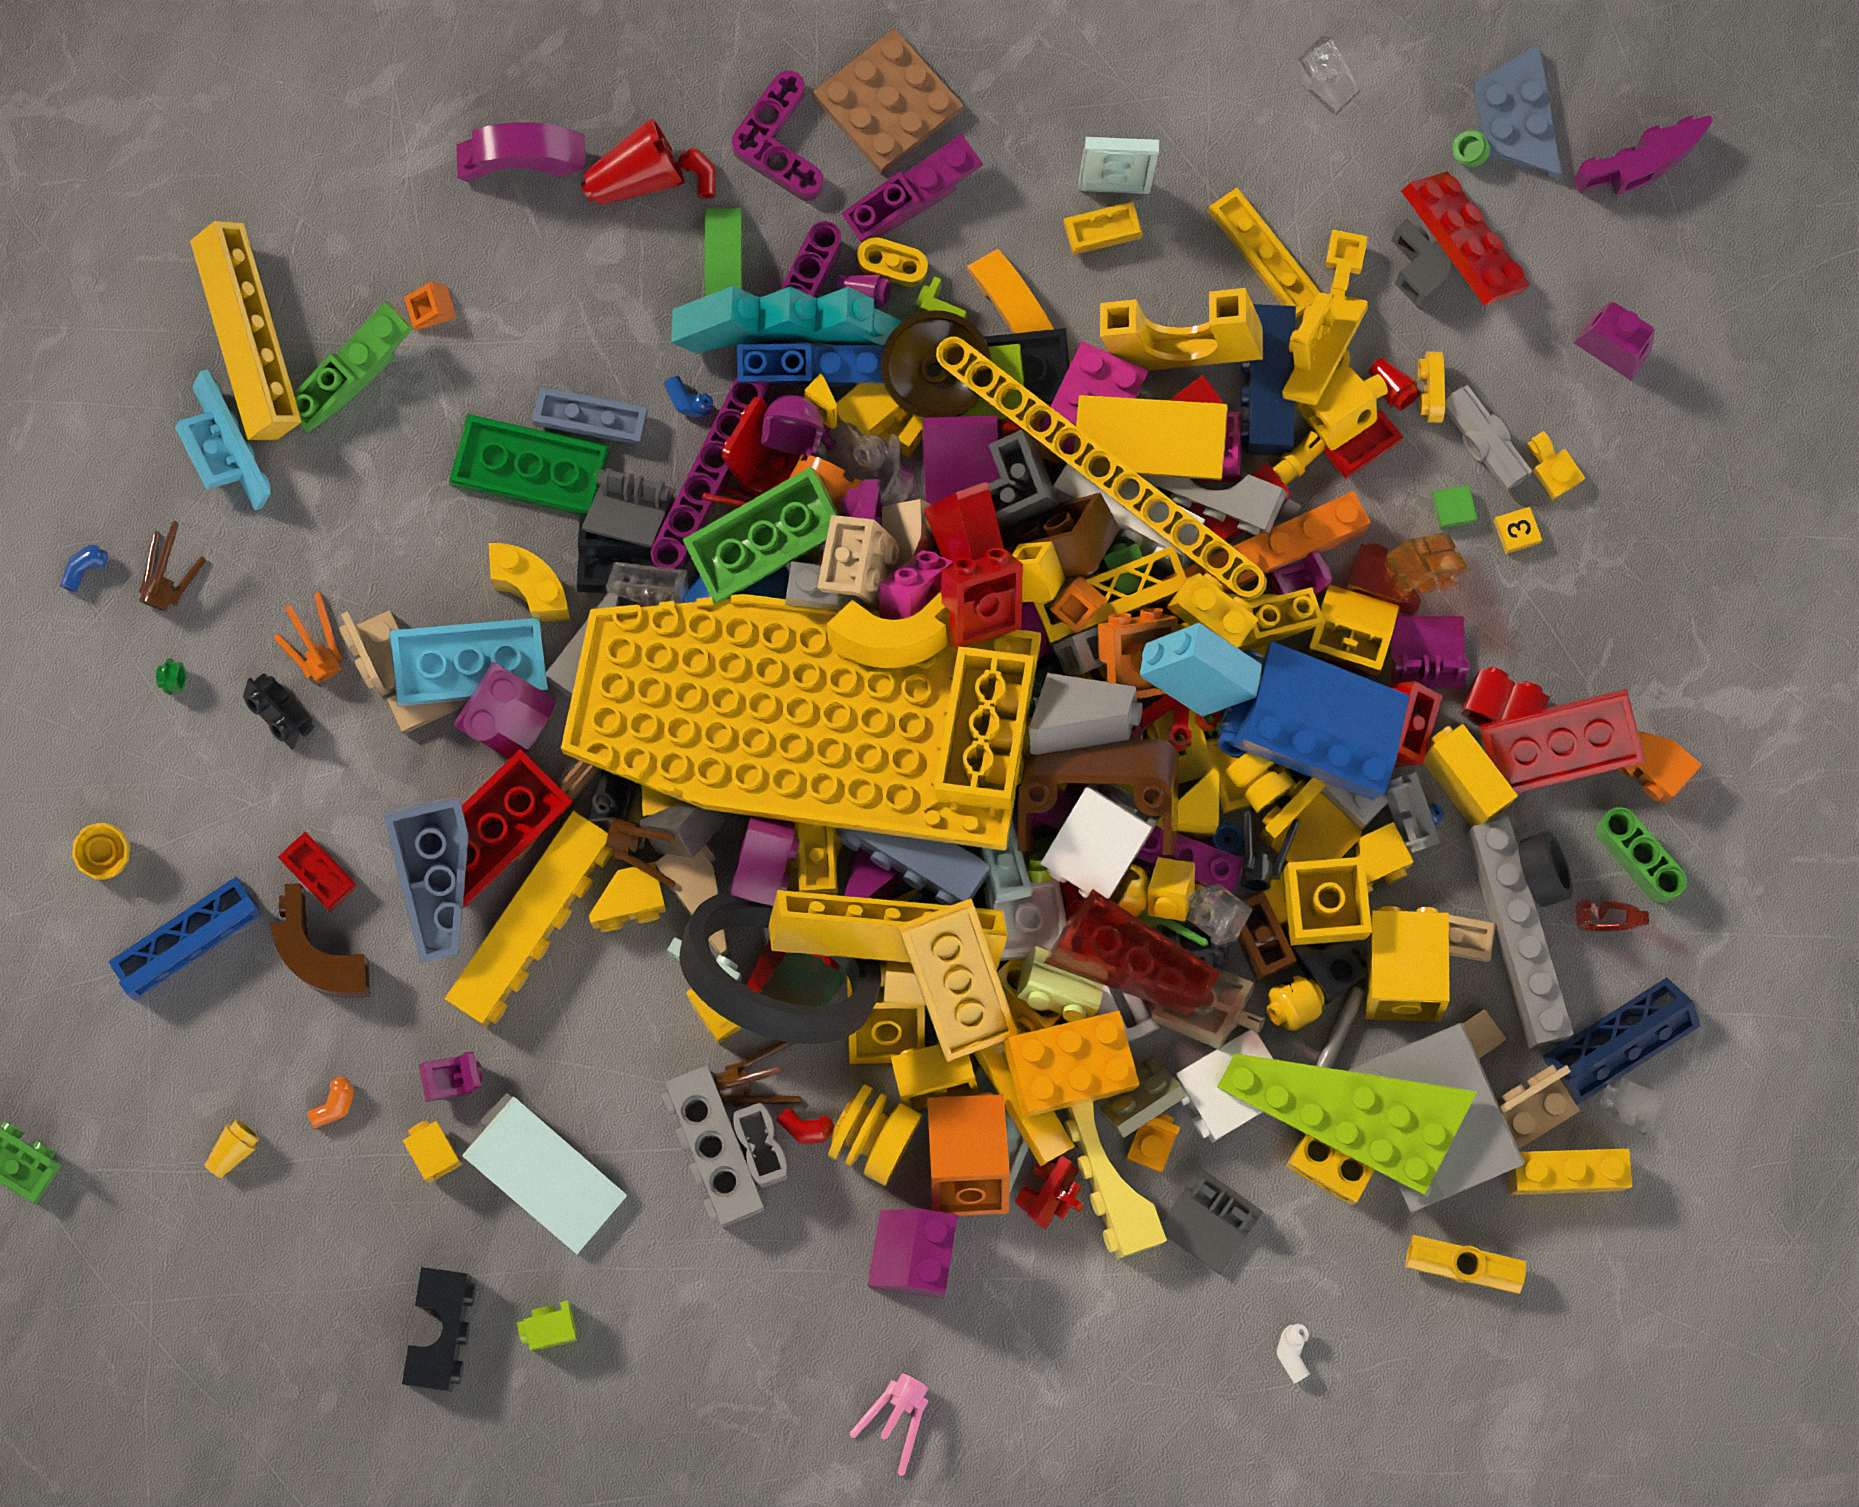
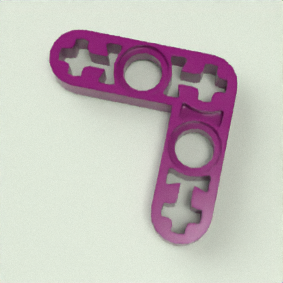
(767, 146)

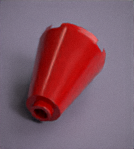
(634, 167)

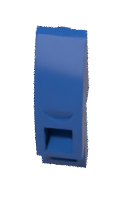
(803, 363)

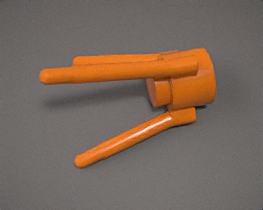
(320, 662)

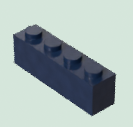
(1269, 415)

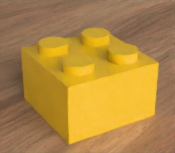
(1327, 901)

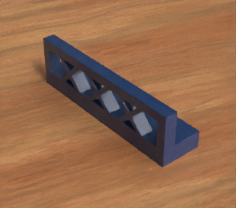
(1628, 1044)

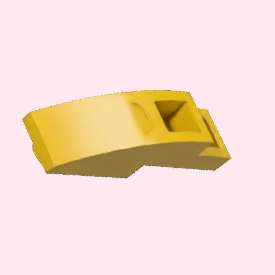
(1280, 618)

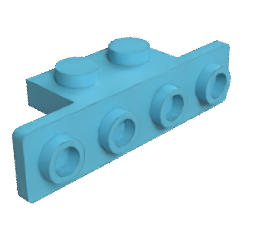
(218, 446)

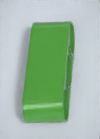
(1659, 862)

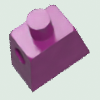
(1617, 339)

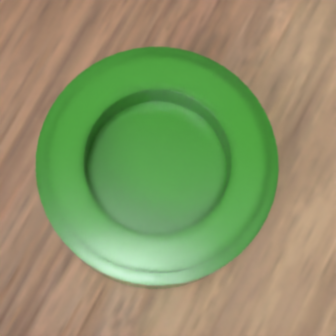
(1471, 148)

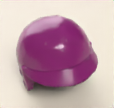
(792, 426)

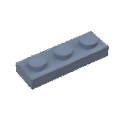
(590, 416)

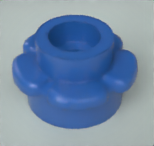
(1231, 831)

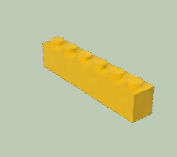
(245, 331)
(529, 921)
(859, 926)

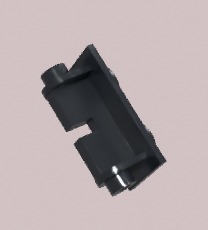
(265, 698)
(611, 797)

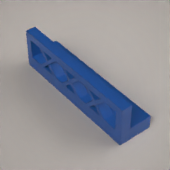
(190, 945)

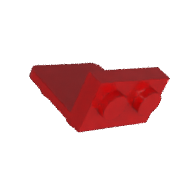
(752, 464)

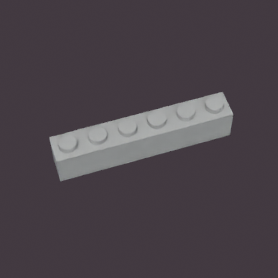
(1519, 934)

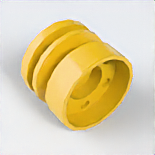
(874, 1134)

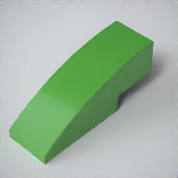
(723, 249)

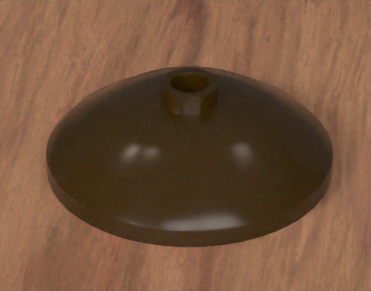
(911, 353)

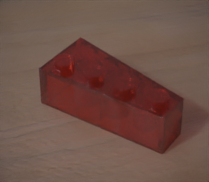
(1130, 956)

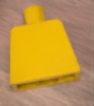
(1344, 407)

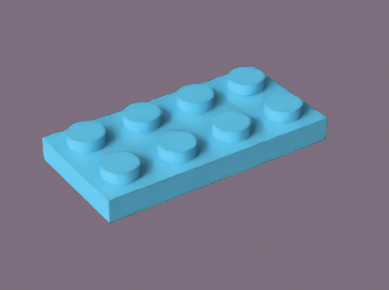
(452, 659)

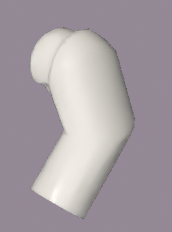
(1290, 1349)

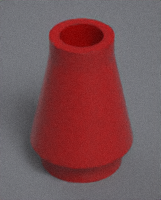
(1401, 387)

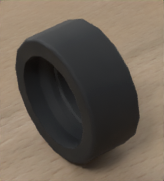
(1545, 869)

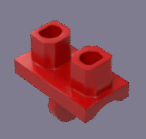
(1055, 1196)

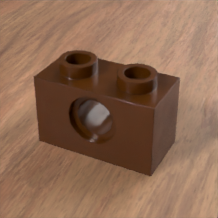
(1264, 940)

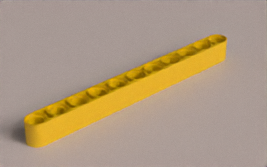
(1084, 459)

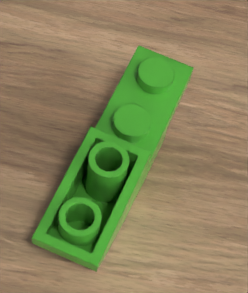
(352, 368)

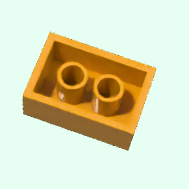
(1071, 1064)

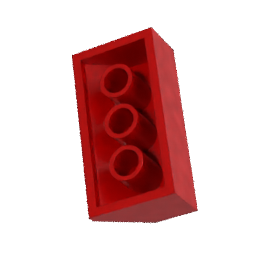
(507, 818)

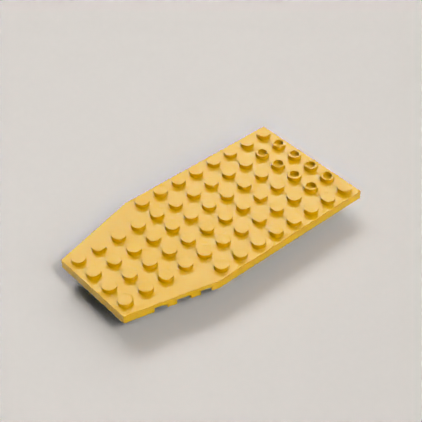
(768, 720)

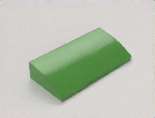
(762, 535)

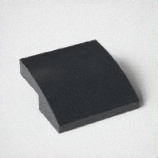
(598, 556)

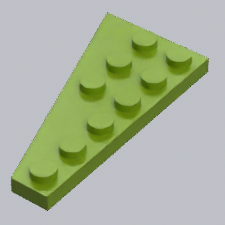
(1375, 1119)

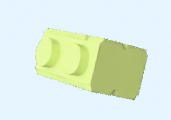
(1057, 989)

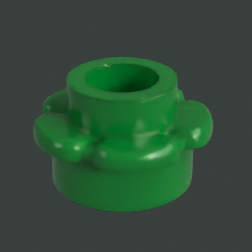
(171, 676)

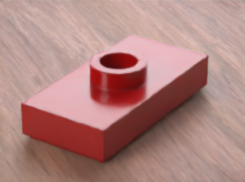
(1365, 446)
(317, 871)

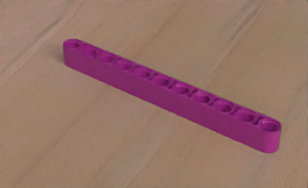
(715, 479)

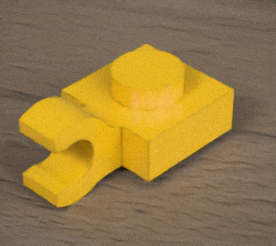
(1345, 257)
(1556, 471)

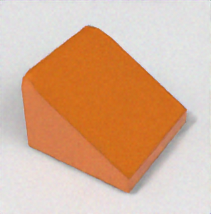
(429, 305)
(1078, 604)

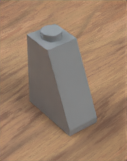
(1082, 714)

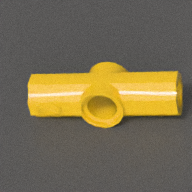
(1489, 1268)

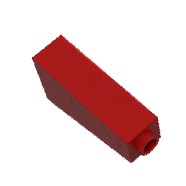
(965, 523)

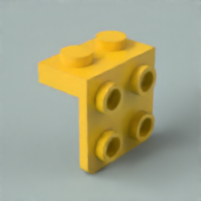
(1322, 830)

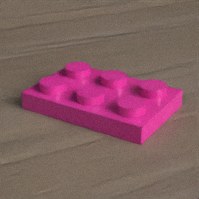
(1094, 374)

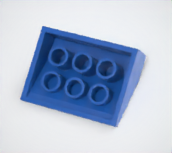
(1324, 722)

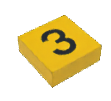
(1517, 530)

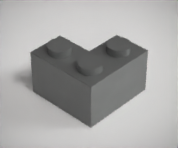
(1024, 481)

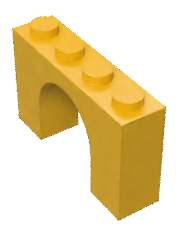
(1229, 336)

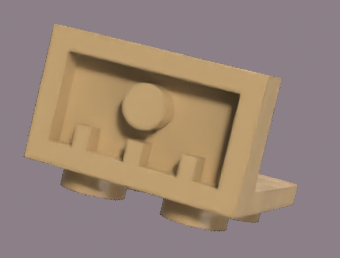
(857, 558)
(372, 643)
(1539, 1107)

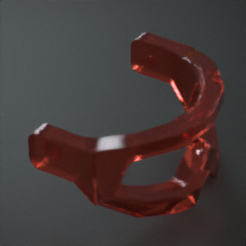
(1634, 919)

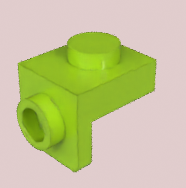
(929, 302)

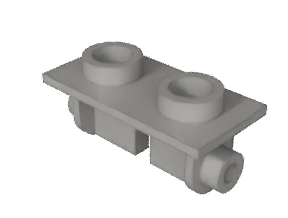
(1411, 813)

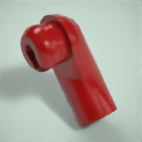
(705, 170)
(806, 1131)

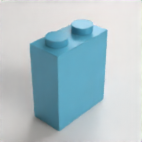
(1200, 669)

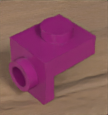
(1306, 574)
(450, 1077)

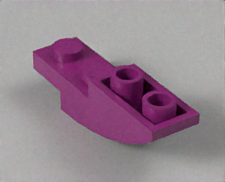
(1654, 156)
(914, 191)

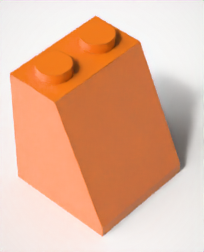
(968, 1154)

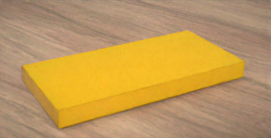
(1156, 435)
(958, 980)

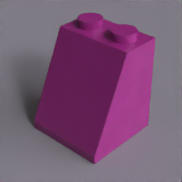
(957, 454)
(913, 1251)

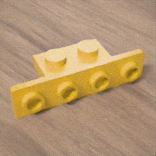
(1321, 344)

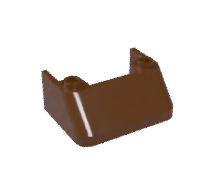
(1143, 762)

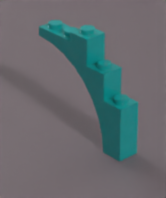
(782, 316)

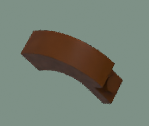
(330, 974)

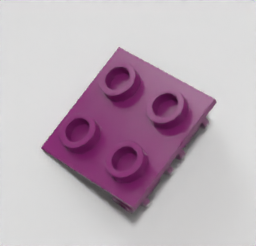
(1429, 651)

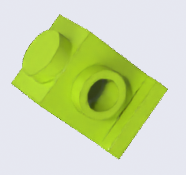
(548, 1327)

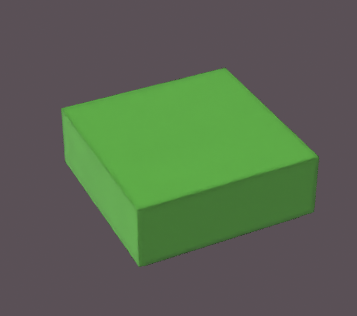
(1454, 507)

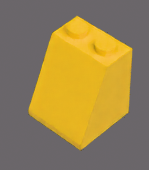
(1407, 965)

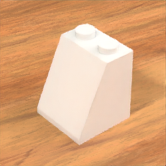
(1099, 840)

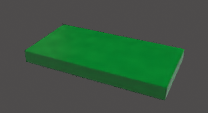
(528, 465)

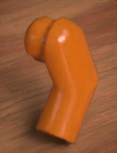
(337, 1104)

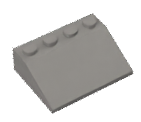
(1483, 1141)

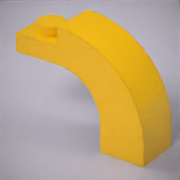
(889, 642)

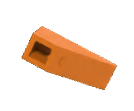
(1665, 767)

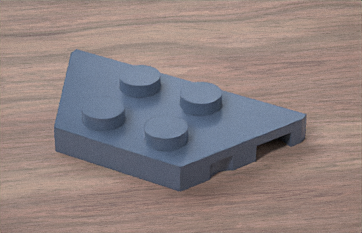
(1517, 113)

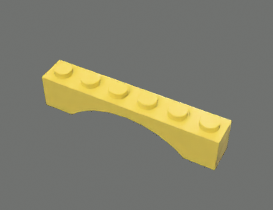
(1128, 1217)

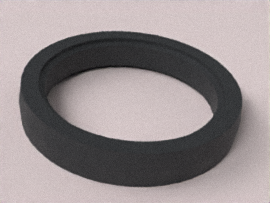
(756, 1011)

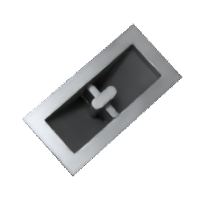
(688, 824)

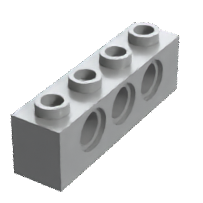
(700, 1088)

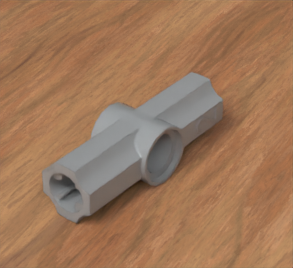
(1486, 438)

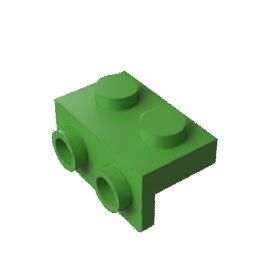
(25, 1167)

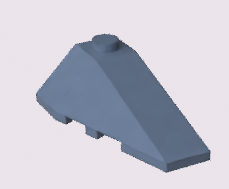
(431, 859)

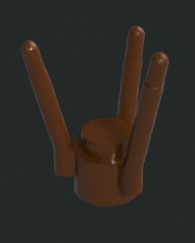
(157, 590)
(627, 836)
(735, 1083)

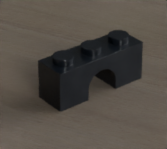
(438, 1363)

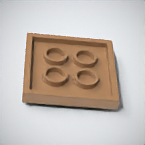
(887, 101)

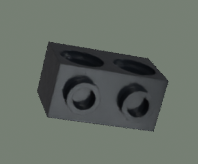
(1317, 963)

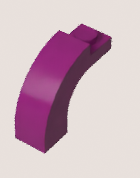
(521, 145)

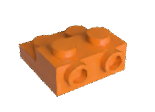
(1123, 642)

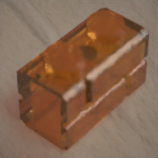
(1427, 563)

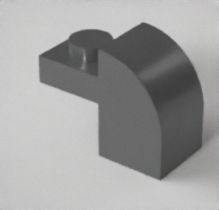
(1428, 266)

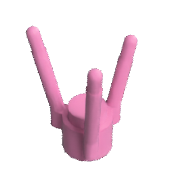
(906, 1395)

